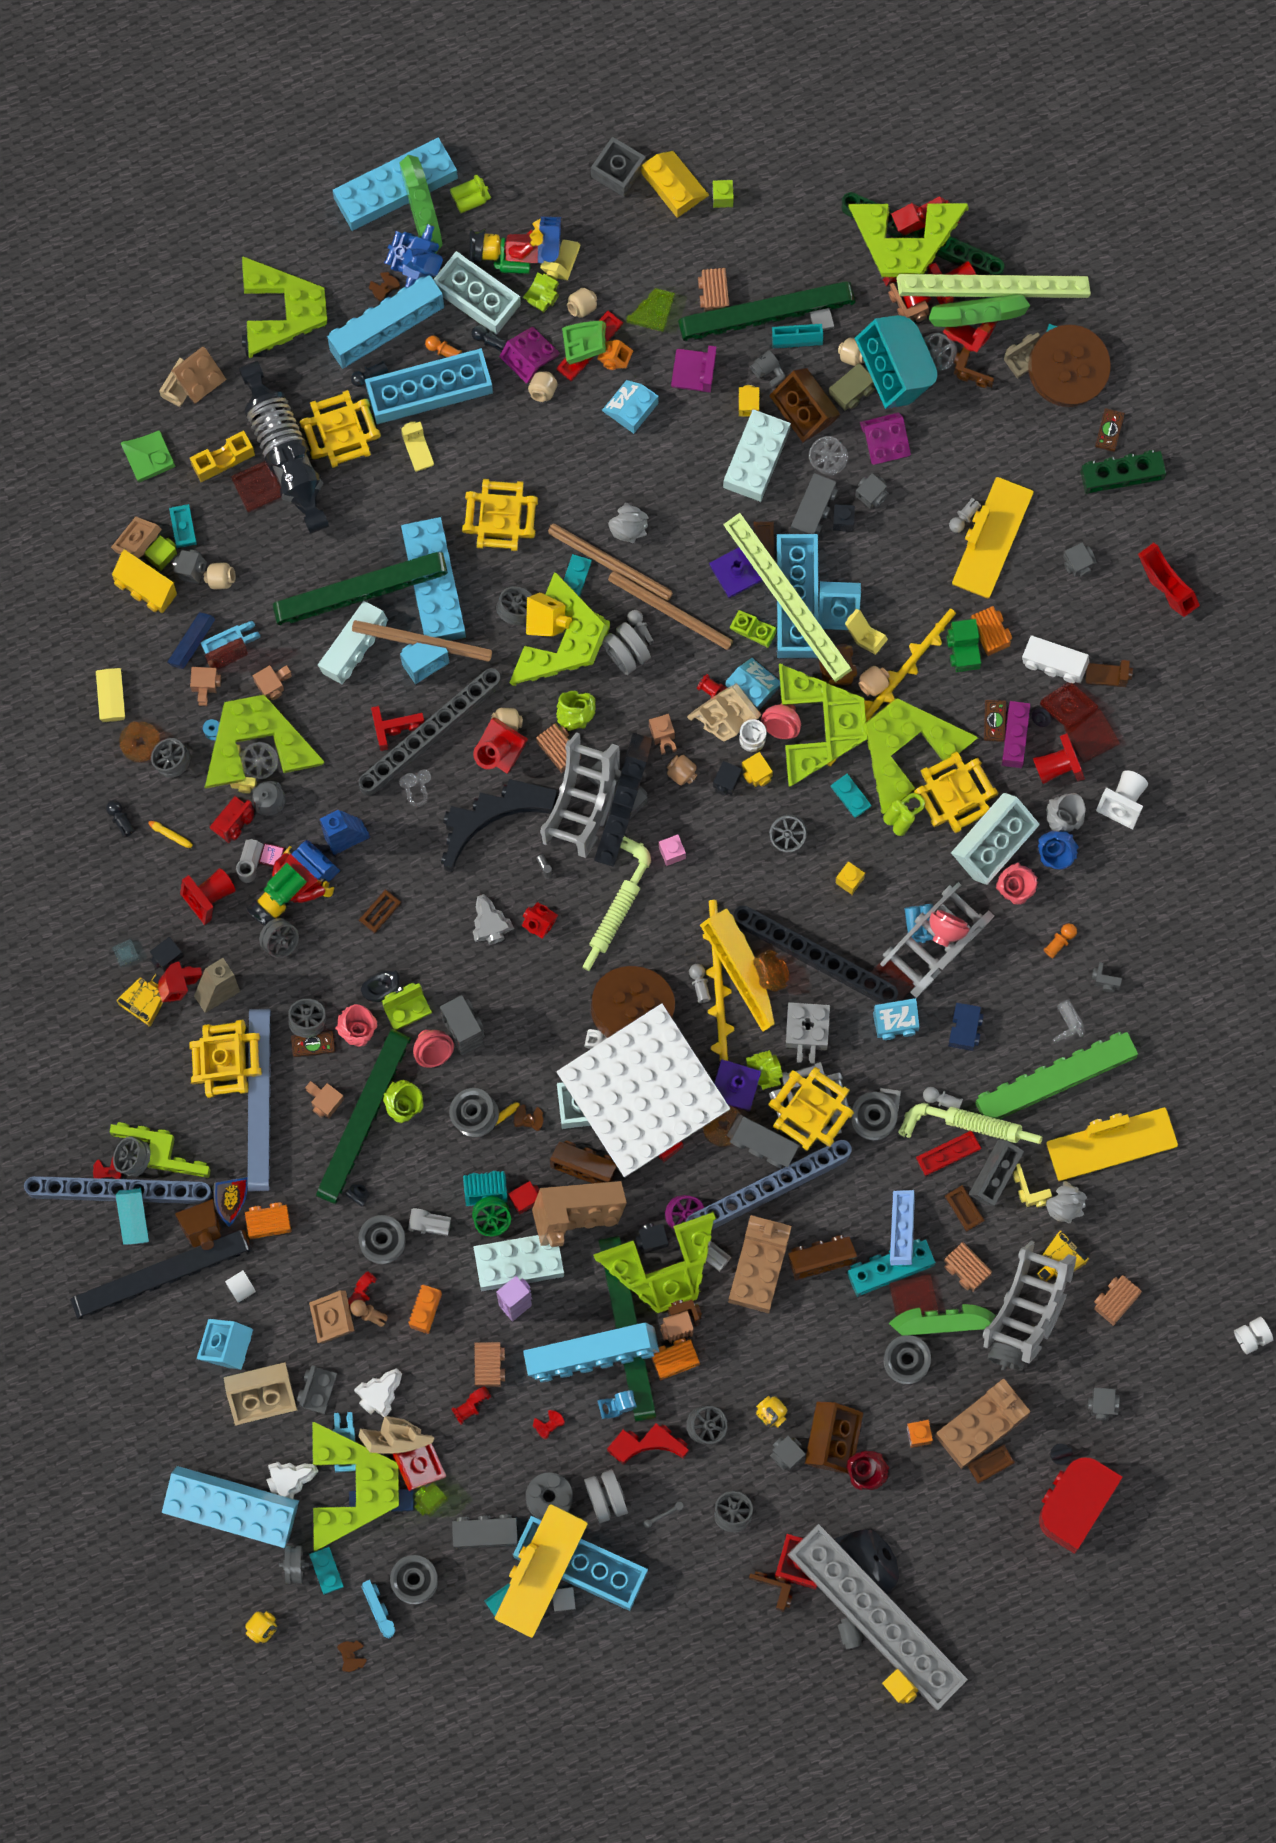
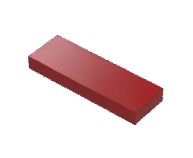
(948, 1153)

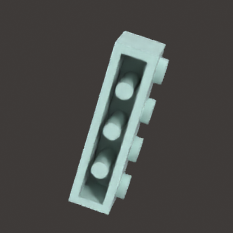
(351, 646)

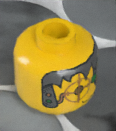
(771, 1411)
(261, 1627)

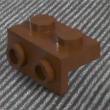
(681, 1306)

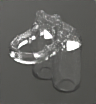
(410, 780)
(1072, 1020)

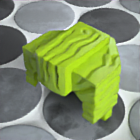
(542, 292)
(769, 1068)

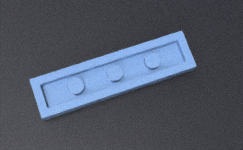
(902, 1227)

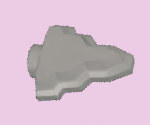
(490, 922)

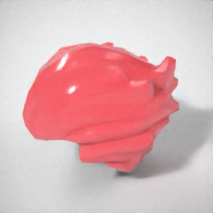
(1017, 883)
(356, 1025)

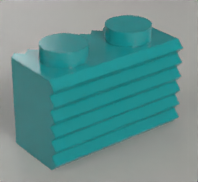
(484, 1185)

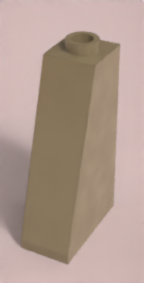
(216, 985)

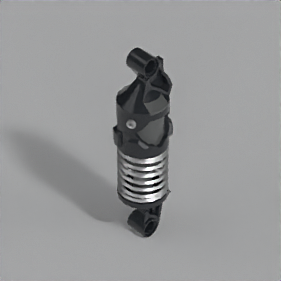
(283, 449)

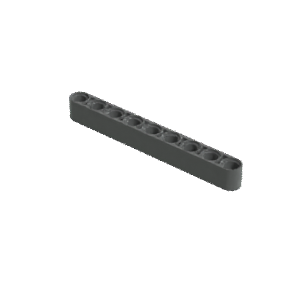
(434, 723)

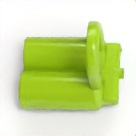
(470, 194)
(900, 816)

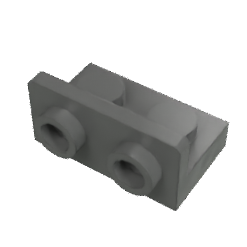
(317, 1389)

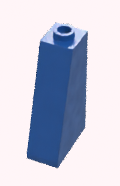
(343, 831)

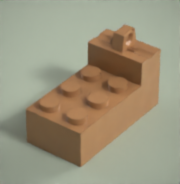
(576, 1207)
(760, 1264)
(983, 1424)

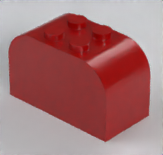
(1076, 1501)

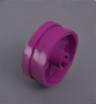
(682, 1213)

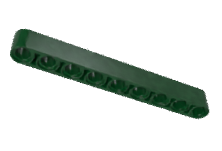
(947, 252)
(766, 310)
(360, 588)
(362, 1116)
(625, 1316)

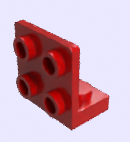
(971, 338)
(233, 819)

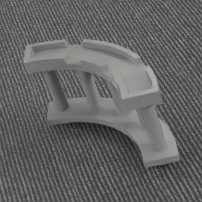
(610, 761)
(953, 948)
(1049, 1312)

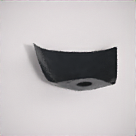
(861, 1547)

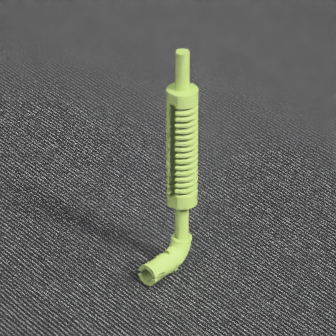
(623, 901)
(969, 1121)

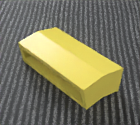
(110, 695)

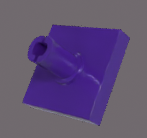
(735, 572)
(737, 1084)

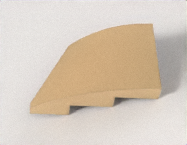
(726, 712)
(395, 1437)

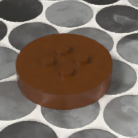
(1069, 365)
(626, 996)

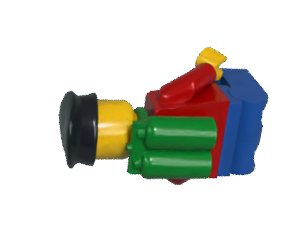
(519, 248)
(295, 879)

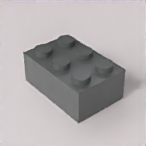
(462, 1025)
(762, 1141)

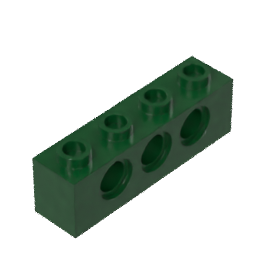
(1094, 483)

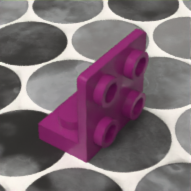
(528, 353)
(694, 369)
(886, 438)

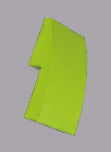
(753, 629)

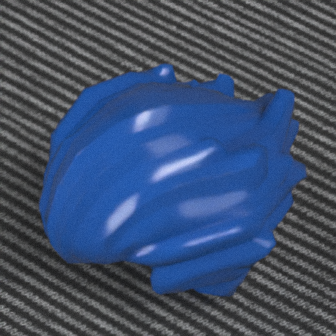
(1057, 849)

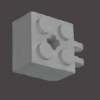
(811, 1039)

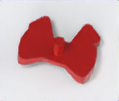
(100, 1172)
(544, 1429)

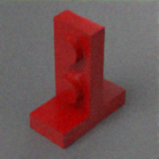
(394, 726)

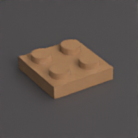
(198, 375)
(137, 537)
(331, 1316)

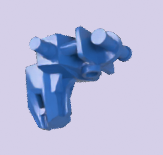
(414, 255)

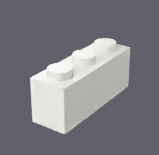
(1055, 660)

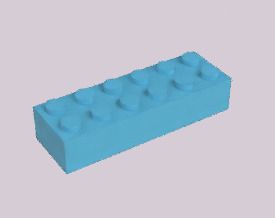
(384, 187)
(385, 321)
(429, 386)
(799, 563)
(438, 597)
(591, 1351)
(230, 1506)
(596, 1570)

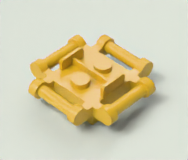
(340, 429)
(500, 515)
(956, 792)
(224, 1058)
(811, 1109)

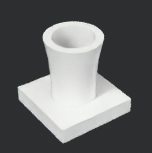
(1122, 804)

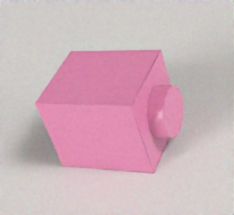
(672, 850)

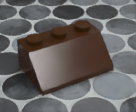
(804, 404)
(582, 1163)
(822, 1257)
(833, 1436)

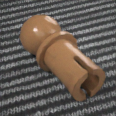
(359, 1308)

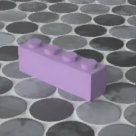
(514, 1297)

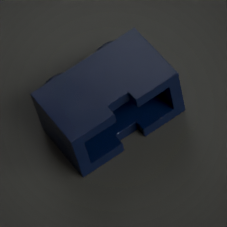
(967, 1020)

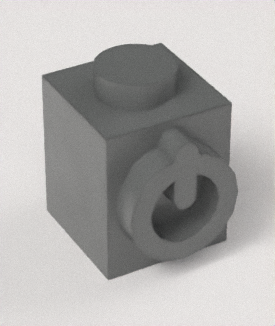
(872, 491)
(1079, 560)
(189, 566)
(1103, 1403)
(787, 1452)

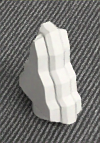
(379, 1393)
(288, 1479)

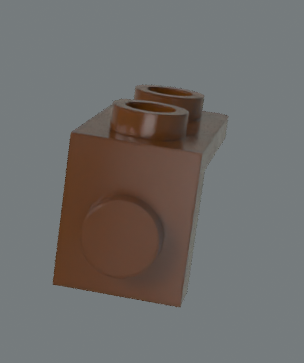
(966, 374)
(1109, 674)
(784, 1597)

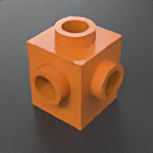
(616, 355)

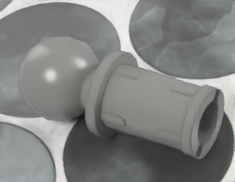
(958, 523)
(635, 618)
(697, 972)
(932, 1095)

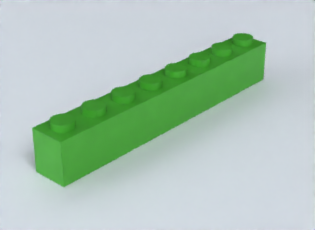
(1058, 1077)

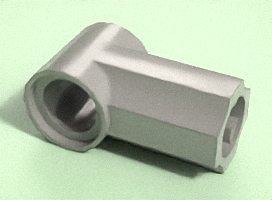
(249, 859)
(426, 1222)
(717, 1257)

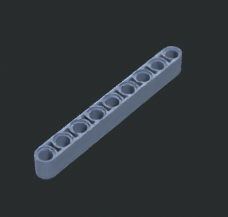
(258, 1105)
(775, 1181)
(108, 1186)

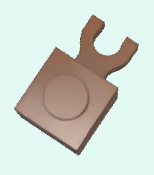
(204, 681)
(270, 682)
(662, 732)
(325, 1100)

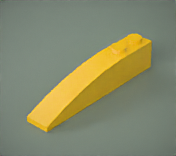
(738, 961)

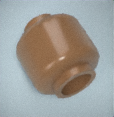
(681, 770)

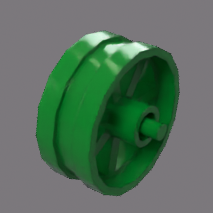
(492, 1216)

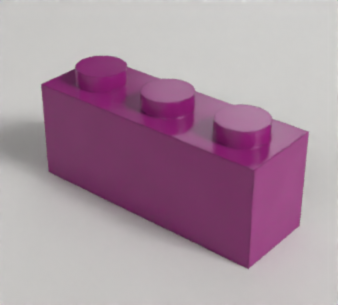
(1015, 734)

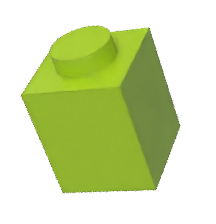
(722, 193)
(161, 552)

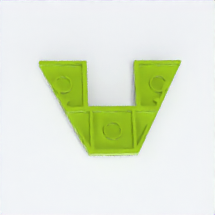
(905, 255)
(303, 306)
(578, 645)
(842, 719)
(250, 720)
(892, 730)
(670, 1283)
(375, 1485)

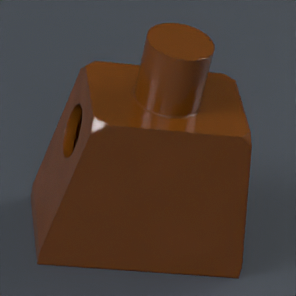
(200, 1224)

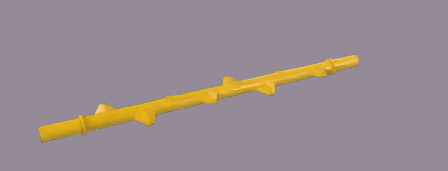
(909, 667)
(720, 993)

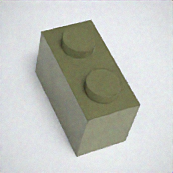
(852, 387)

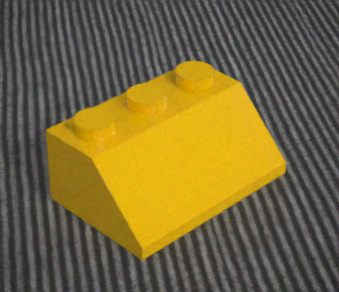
(673, 182)
(143, 582)

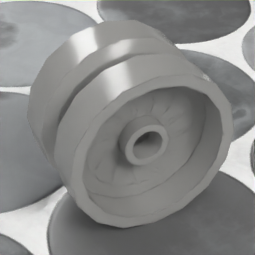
(626, 648)
(606, 1496)

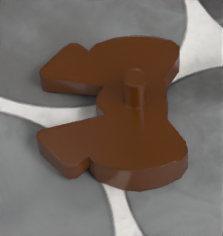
(390, 284)
(528, 1120)
(347, 1649)

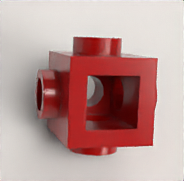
(539, 920)

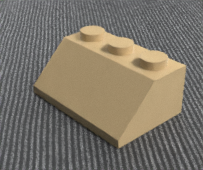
(260, 1393)

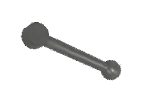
(678, 1506)

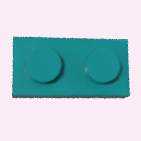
(182, 526)
(577, 573)
(851, 796)
(326, 1570)

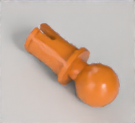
(433, 343)
(1068, 932)

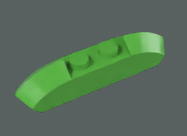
(419, 197)
(978, 311)
(971, 1318)

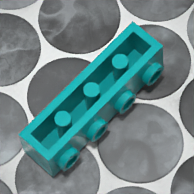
(880, 1271)

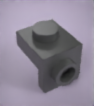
(1108, 983)

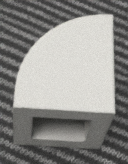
(240, 1286)

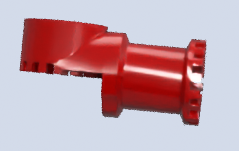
(710, 686)
(361, 1287)
(468, 1408)

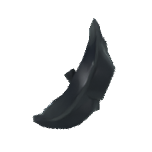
(380, 985)

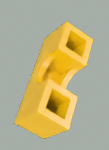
(235, 451)

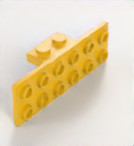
(992, 537)
(1111, 1143)
(540, 1570)

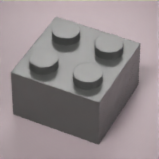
(617, 166)

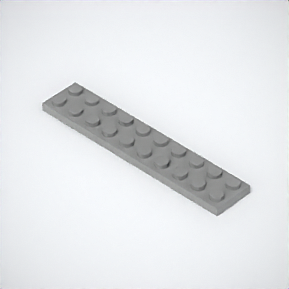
(877, 1616)

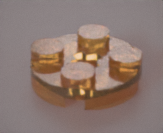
(128, 744)
(771, 971)
(717, 1136)

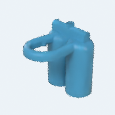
(911, 914)

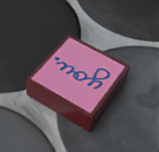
(270, 854)

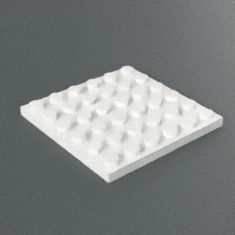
(643, 1090)

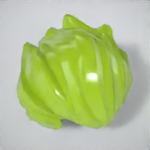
(575, 709)
(403, 1101)

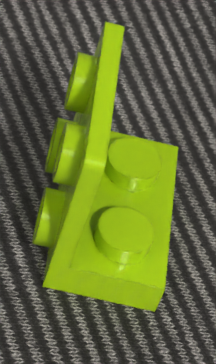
(406, 1006)

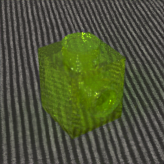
(429, 1499)

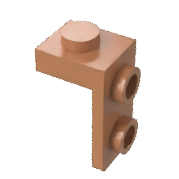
(917, 312)

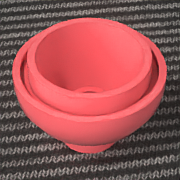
(782, 721)
(947, 927)
(432, 1048)

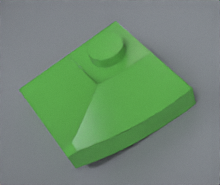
(584, 340)
(148, 455)

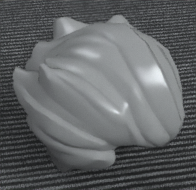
(629, 523)
(1066, 812)
(1067, 1203)

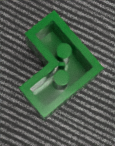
(964, 641)

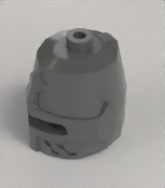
(268, 798)

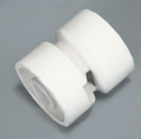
(752, 735)
(1253, 1335)

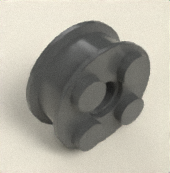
(482, 1121)
(874, 1129)
(385, 1252)
(910, 1346)
(548, 1483)
(414, 1593)

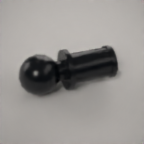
(479, 333)
(358, 377)
(114, 809)

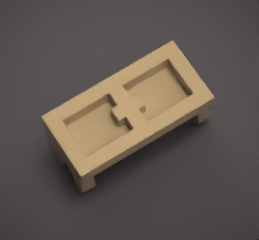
(172, 389)

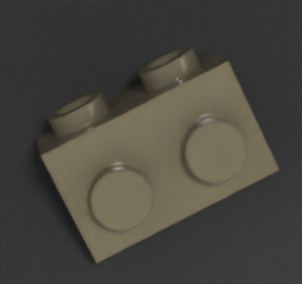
(1018, 356)

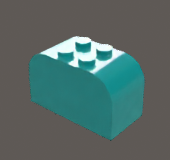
(897, 360)

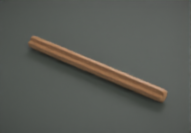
(610, 562)
(670, 610)
(413, 638)

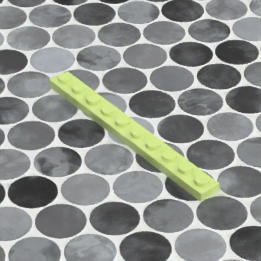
(993, 285)
(787, 597)

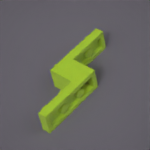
(161, 1149)

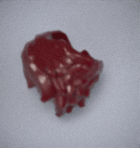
(867, 1470)

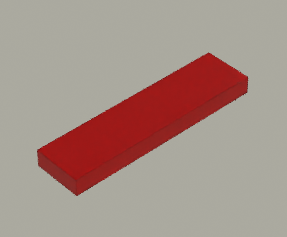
(571, 371)

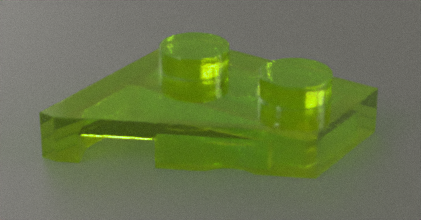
(653, 311)

